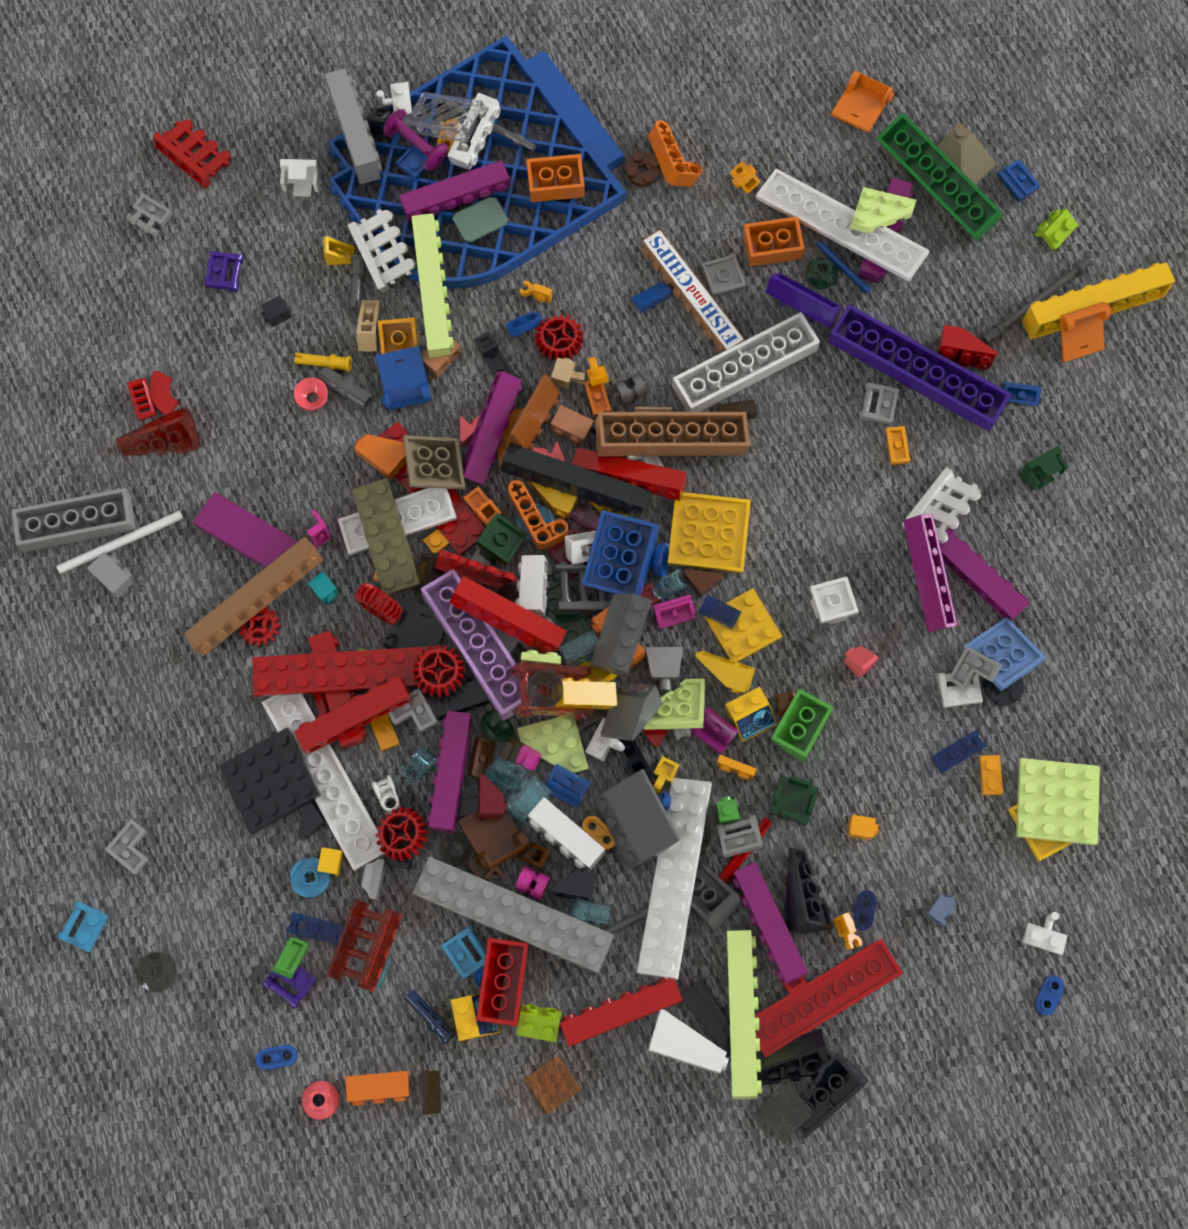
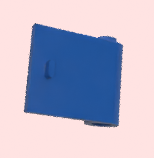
(403, 380)

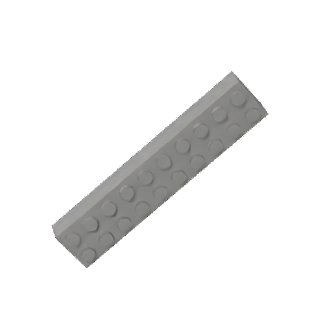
(514, 915)

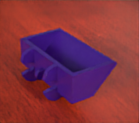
(803, 299)

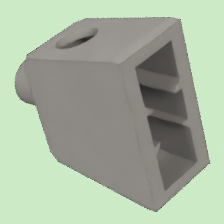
(664, 665)

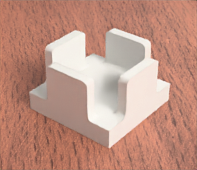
(302, 174)
(833, 601)

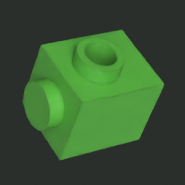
(727, 810)

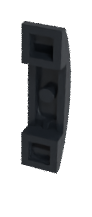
(493, 356)

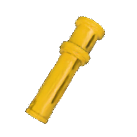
(332, 361)

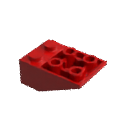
(964, 348)

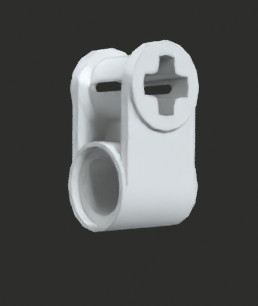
(386, 792)

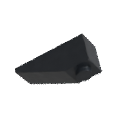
(634, 760)

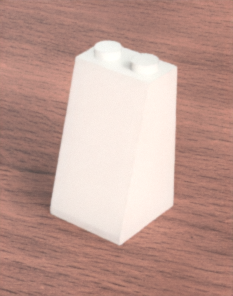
(682, 1043)

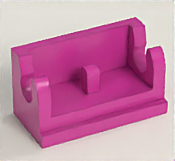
(674, 612)

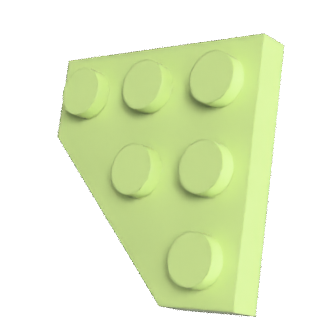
(880, 209)
(681, 707)
(557, 742)

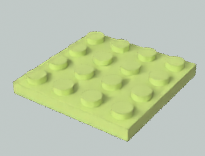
(1058, 801)

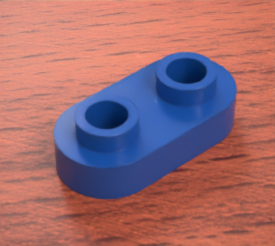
(524, 323)
(1048, 994)
(277, 1057)

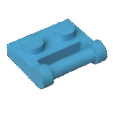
(88, 930)
(460, 954)

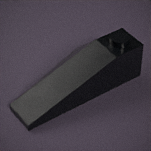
(796, 1059)

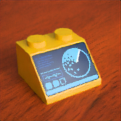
(750, 714)
(465, 1017)

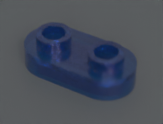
(863, 910)

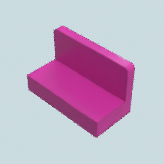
(319, 533)

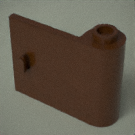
(493, 839)

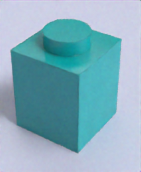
(323, 588)

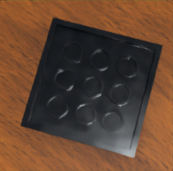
(270, 781)

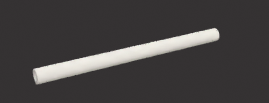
(119, 542)

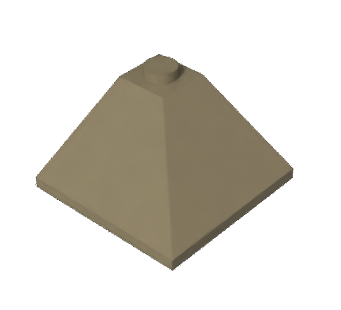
(967, 153)
(433, 462)

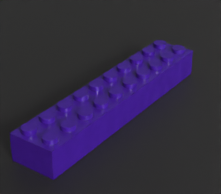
(919, 367)

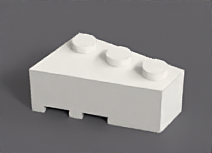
(533, 583)

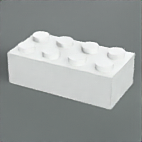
(566, 834)

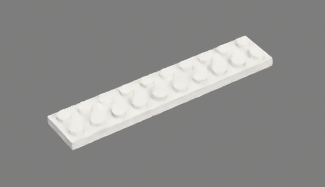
(834, 222)
(338, 797)
(675, 881)

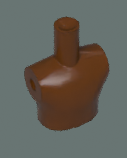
(783, 701)

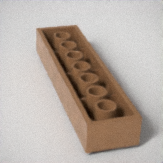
(672, 433)

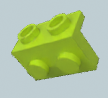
(1056, 228)
(539, 1022)

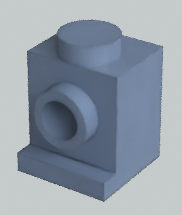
(941, 909)

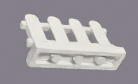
(374, 243)
(940, 495)

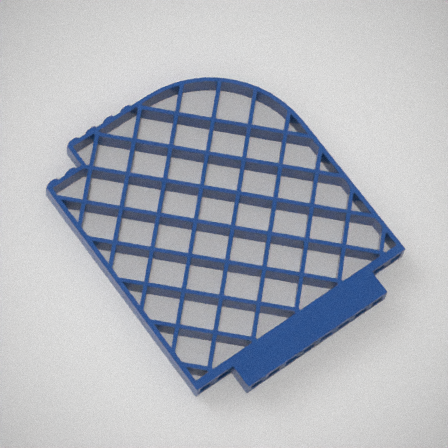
(566, 112)

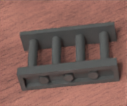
(584, 605)

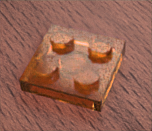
(553, 1084)

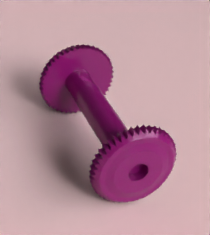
(434, 155)

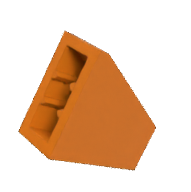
(382, 454)

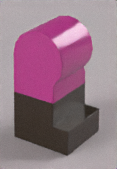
(520, 754)

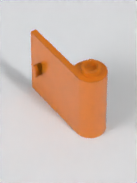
(862, 101)
(1083, 331)

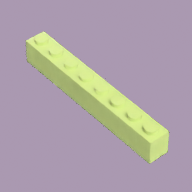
(431, 285)
(742, 1015)

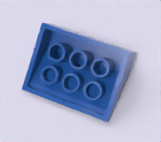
(620, 554)

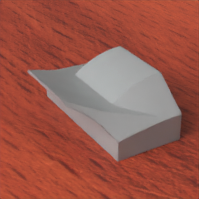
(373, 878)

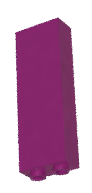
(242, 531)

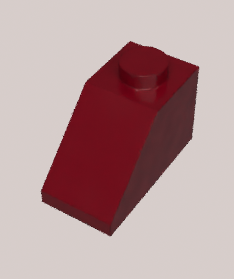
(490, 800)

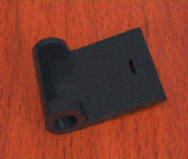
(415, 629)

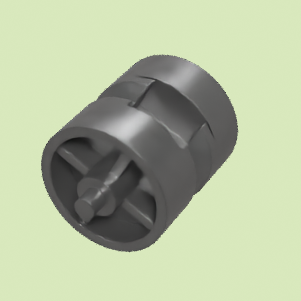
(629, 389)

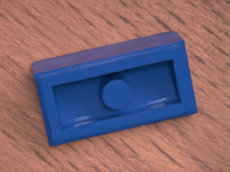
(652, 297)
(1022, 393)

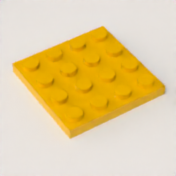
(709, 532)

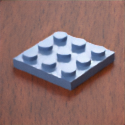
(1011, 649)

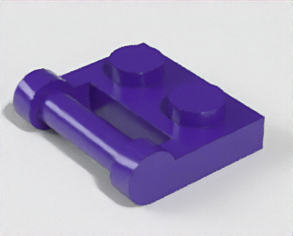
(218, 269)
(301, 981)

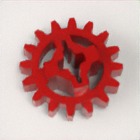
(253, 632)

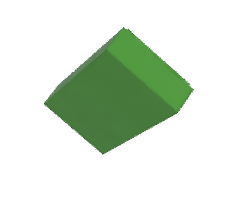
(291, 957)

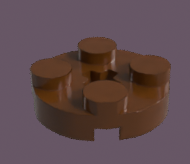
(647, 160)

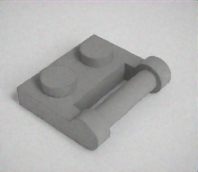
(885, 404)
(740, 841)

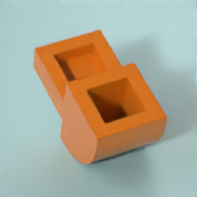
(481, 505)

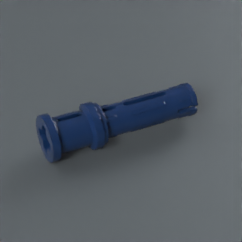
(436, 1023)

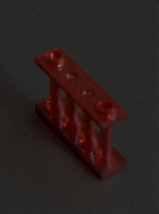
(525, 670)
(378, 951)

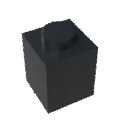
(275, 311)

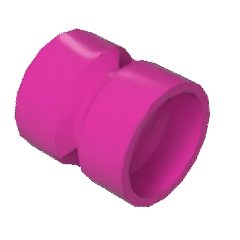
(526, 879)

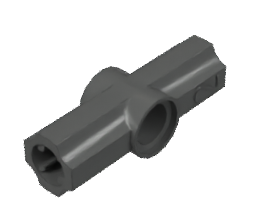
(345, 387)

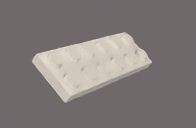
(417, 511)

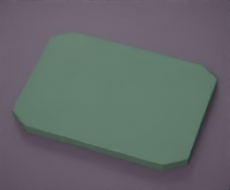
(480, 219)

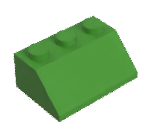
(801, 724)

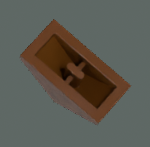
(702, 581)
(535, 856)

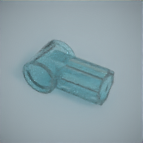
(587, 911)

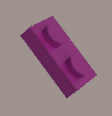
(715, 731)

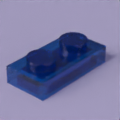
(719, 611)

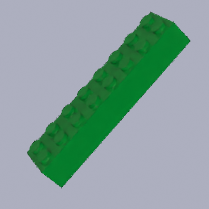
(940, 177)

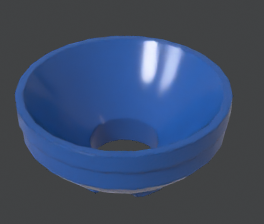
(660, 560)

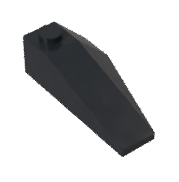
(803, 904)
(832, 1088)

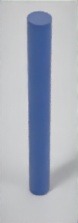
(832, 256)

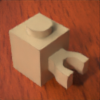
(565, 372)

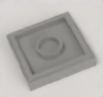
(723, 275)

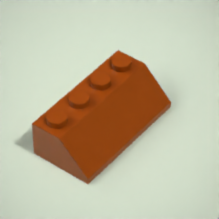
(534, 415)

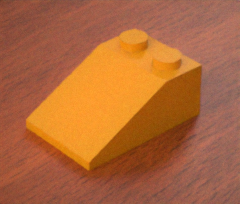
(398, 334)

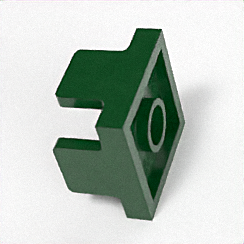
(1040, 470)
(500, 540)
(794, 799)

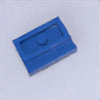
(412, 162)
(1018, 180)
(567, 785)

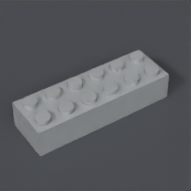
(354, 126)
(73, 520)

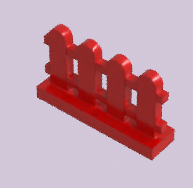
(191, 162)
(473, 570)

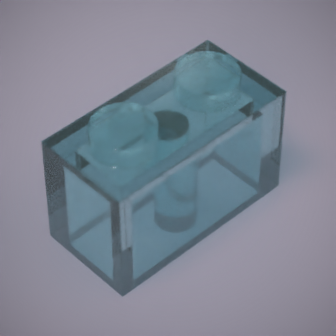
(578, 649)
(529, 796)

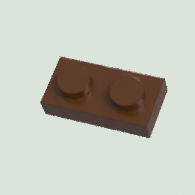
(480, 757)

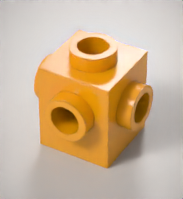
(744, 177)

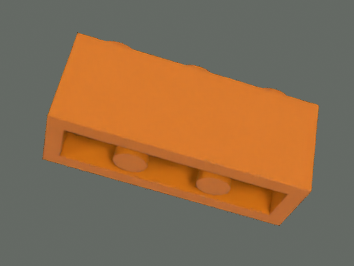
(378, 1087)

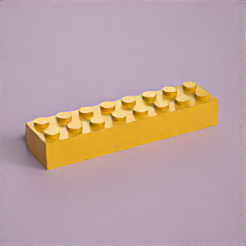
(1119, 293)

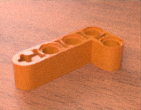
(669, 157)
(532, 513)

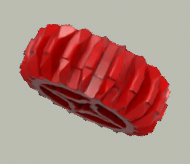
(546, 330)
(378, 603)
(431, 670)
(397, 841)

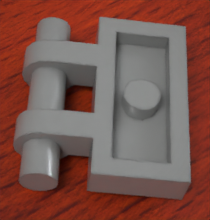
(151, 210)

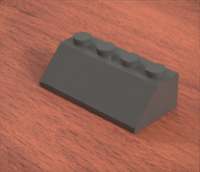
(621, 634)

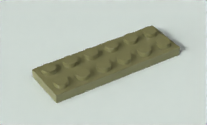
(386, 537)

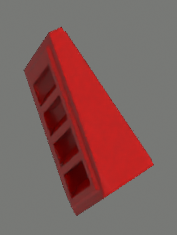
(137, 388)

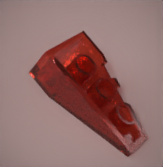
(168, 433)

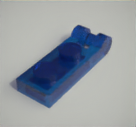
(958, 752)
(315, 928)

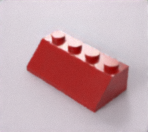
(502, 982)

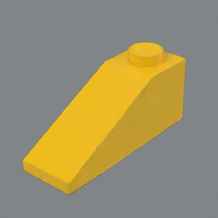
(558, 502)
(727, 671)

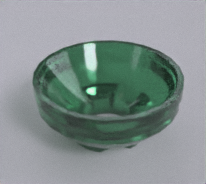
(818, 279)
(493, 722)

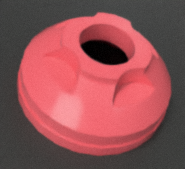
(307, 387)
(331, 1100)

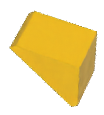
(337, 251)

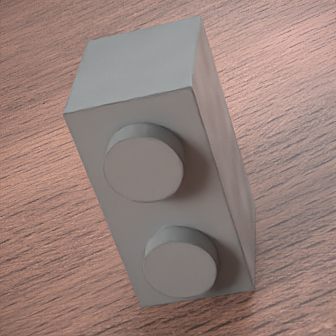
(111, 575)

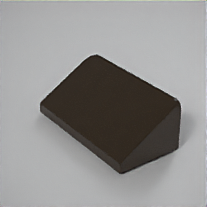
(741, 406)
(431, 1092)

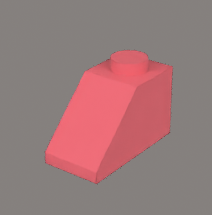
(860, 660)

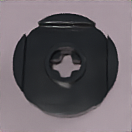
(1007, 697)

